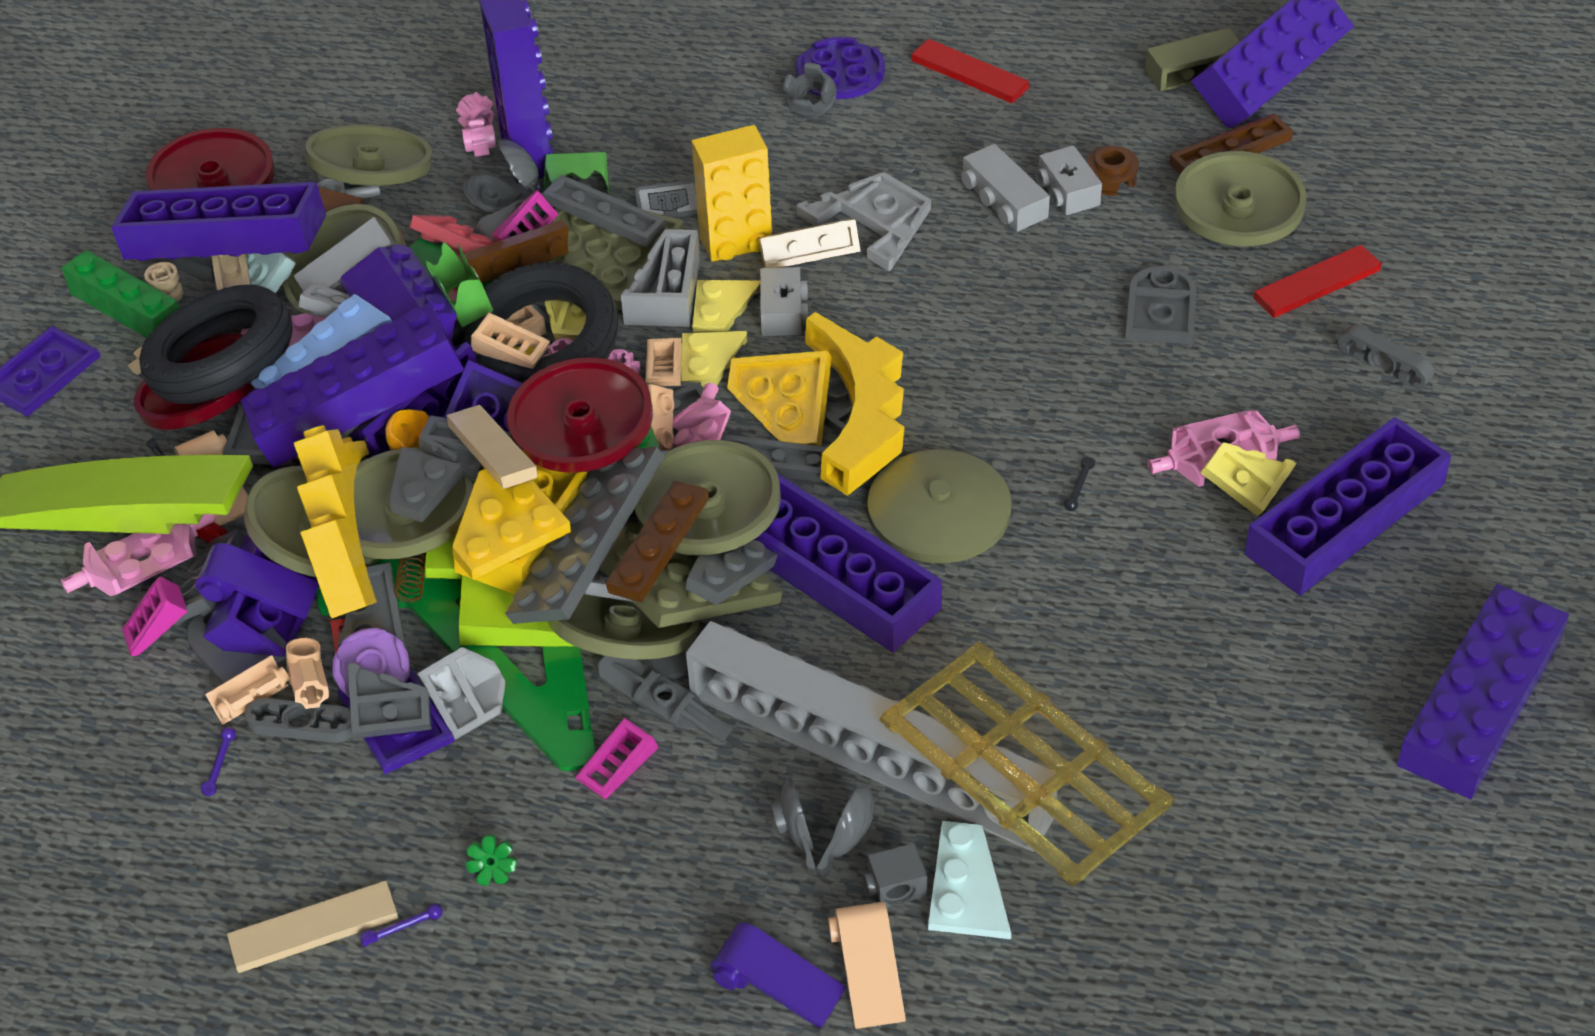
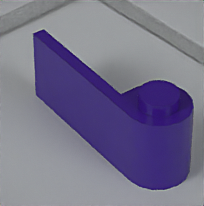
(233, 569)
(777, 971)

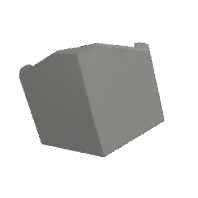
(465, 690)

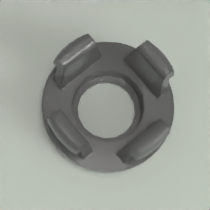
(811, 79)

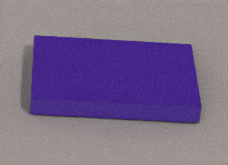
(43, 369)
(402, 748)

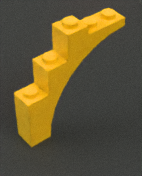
(870, 375)
(329, 505)

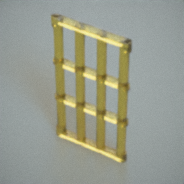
(1036, 794)

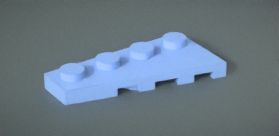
(348, 322)

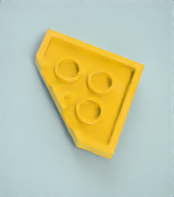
(784, 393)
(504, 525)

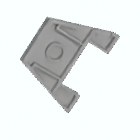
(880, 205)

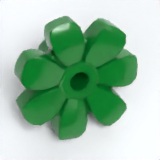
(491, 860)

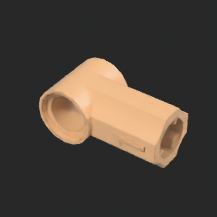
(306, 672)

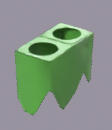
(576, 165)
(451, 273)

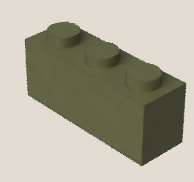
(1182, 60)

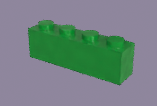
(117, 293)

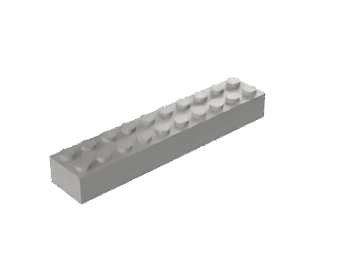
(843, 725)

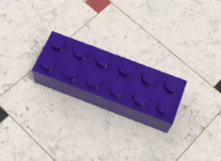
(1270, 57)
(516, 77)
(219, 221)
(352, 383)
(1347, 505)
(850, 569)
(1482, 691)

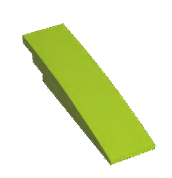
(123, 493)

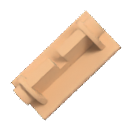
(662, 416)
(252, 684)

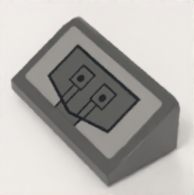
(668, 199)

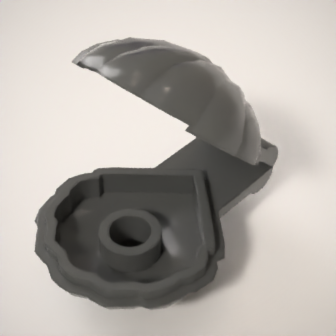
(492, 193)
(848, 833)

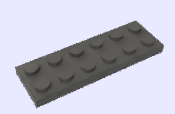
(596, 520)

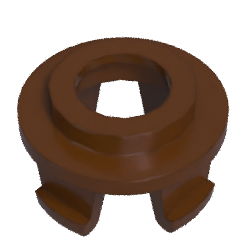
(1114, 169)

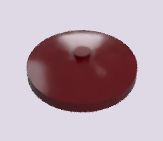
(211, 160)
(580, 414)
(168, 415)

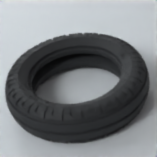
(546, 283)
(232, 366)

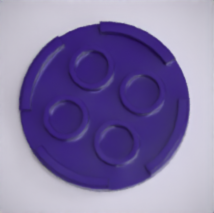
(850, 64)

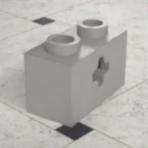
(1069, 180)
(781, 301)

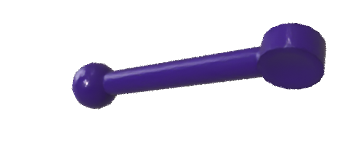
(209, 788)
(433, 911)

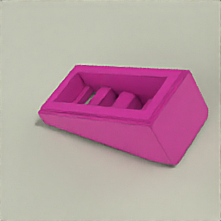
(518, 215)
(154, 615)
(624, 731)

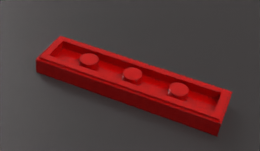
(970, 71)
(1317, 281)

